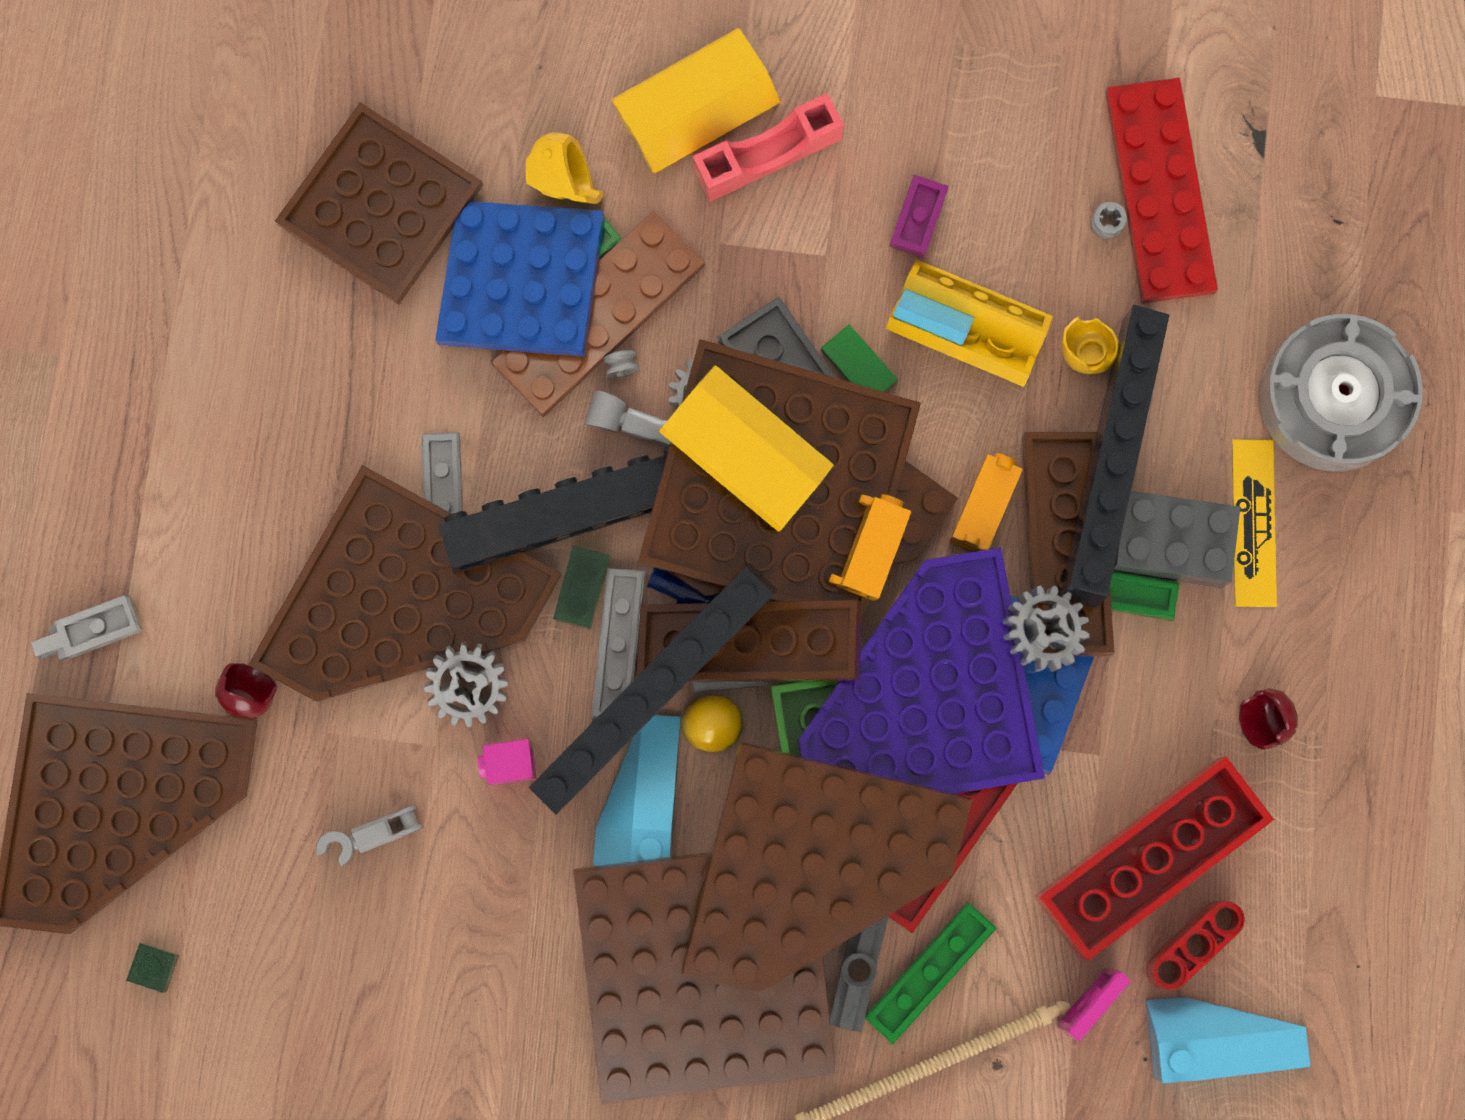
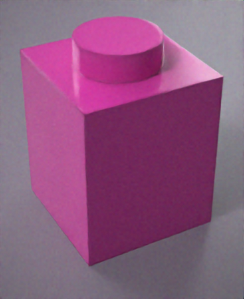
(507, 762)

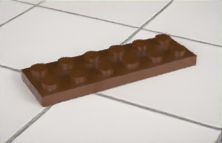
(1054, 487)
(775, 645)

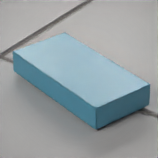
(933, 317)

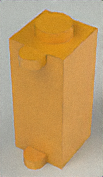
(986, 503)
(873, 547)

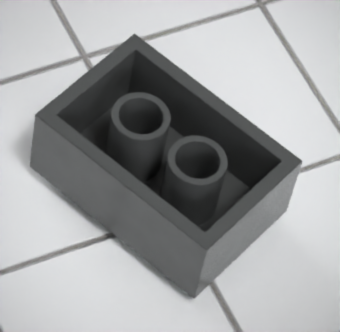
(1178, 539)

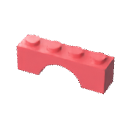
(743, 162)

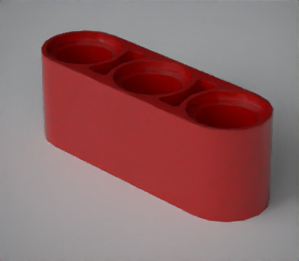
(1213, 940)

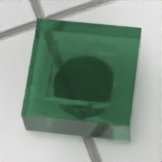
(152, 967)

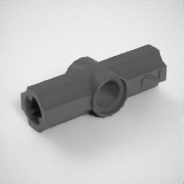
(853, 996)

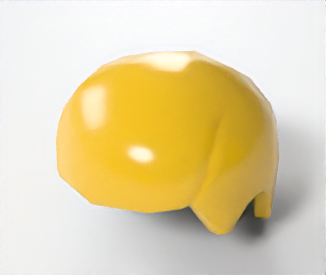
(1089, 346)
(712, 723)

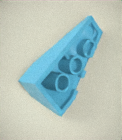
(642, 800)
(1212, 1041)

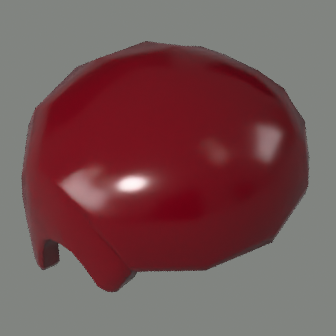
(244, 690)
(1268, 718)

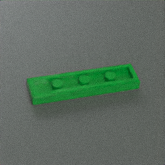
(930, 972)

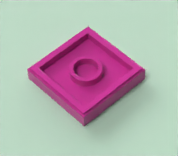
(1093, 1003)

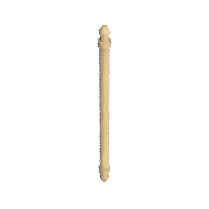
(1041, 1017)

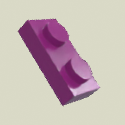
(919, 216)

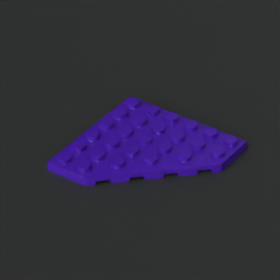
(937, 687)

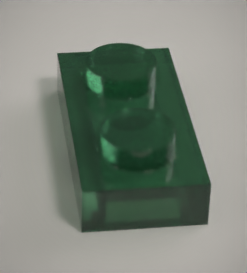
(581, 587)

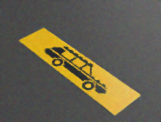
(1256, 529)

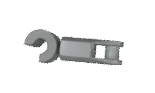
(609, 414)
(369, 834)

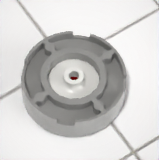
(1340, 393)

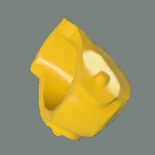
(560, 169)

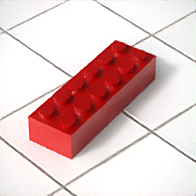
(1153, 858)

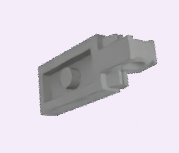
(90, 629)

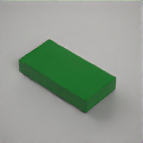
(858, 361)
(1143, 595)

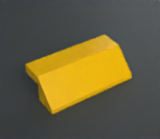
(696, 100)
(1002, 335)
(746, 448)

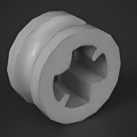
(1108, 209)
(621, 364)

